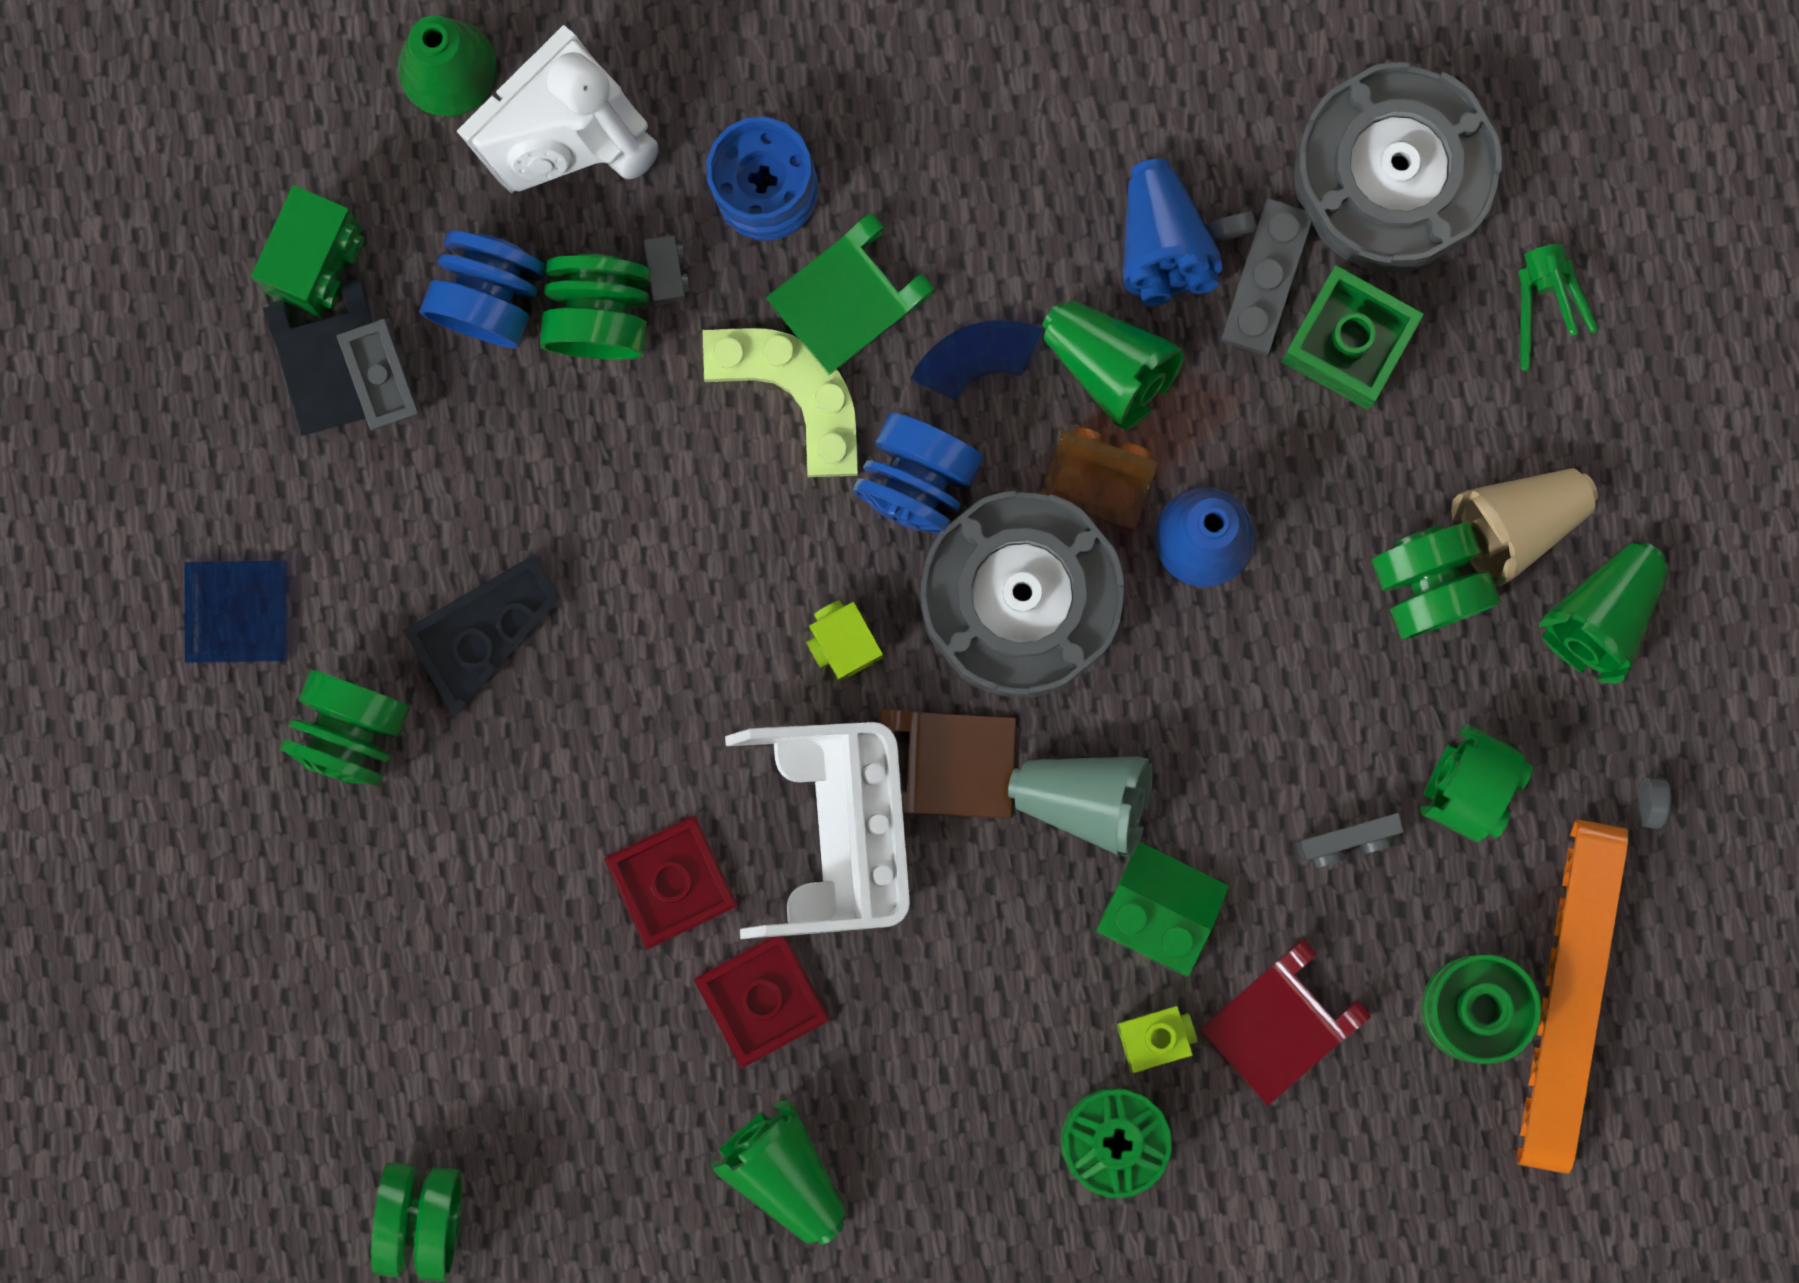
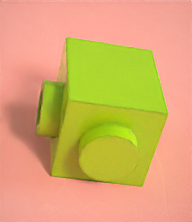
(842, 640)
(1156, 1038)

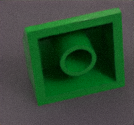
(1162, 909)

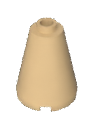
(1524, 518)

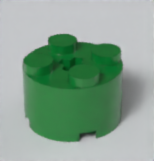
(1475, 785)

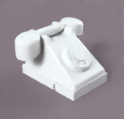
(558, 119)

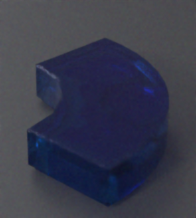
(976, 352)

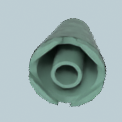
(1087, 797)

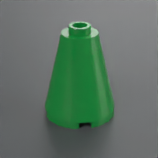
(446, 66)
(1112, 360)
(1608, 613)
(783, 1175)

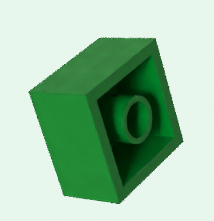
(308, 252)
(1352, 337)

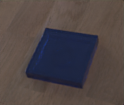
(236, 612)

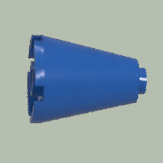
(1193, 551)

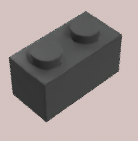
(666, 278)

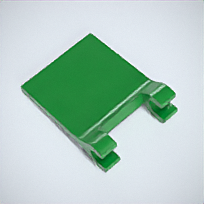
(845, 299)

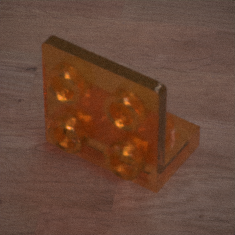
(1100, 477)

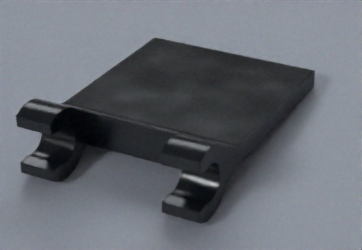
(314, 362)

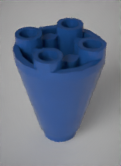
(1165, 238)

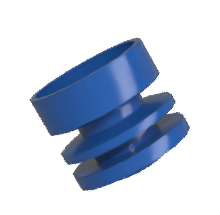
(741, 161)
(483, 288)
(918, 474)

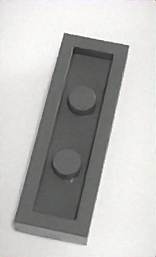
(1266, 277)

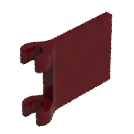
(1279, 1027)

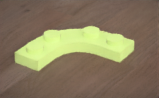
(786, 362)

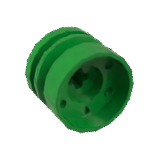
(595, 297)
(344, 728)
(1098, 1117)

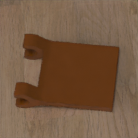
(955, 763)

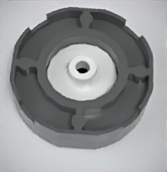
(1408, 120)
(1029, 545)

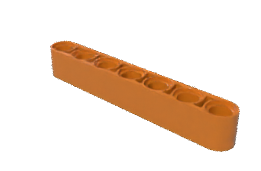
(1575, 996)

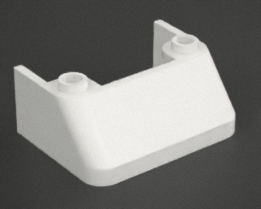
(857, 821)

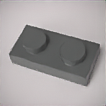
(378, 374)
(1371, 835)

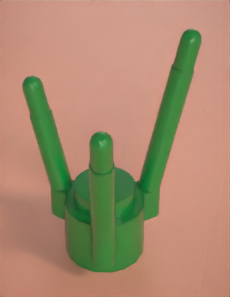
(1550, 273)

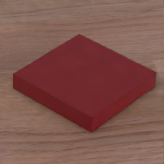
(670, 882)
(761, 1000)

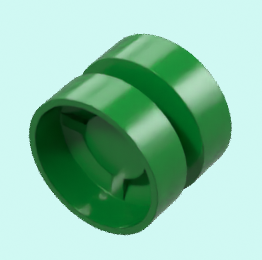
(1431, 566)
(1481, 1009)

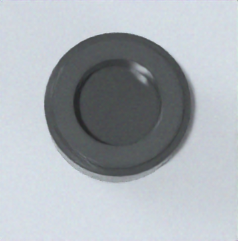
(1232, 226)
(1653, 803)

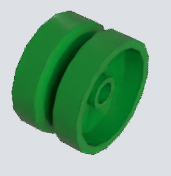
(415, 1221)

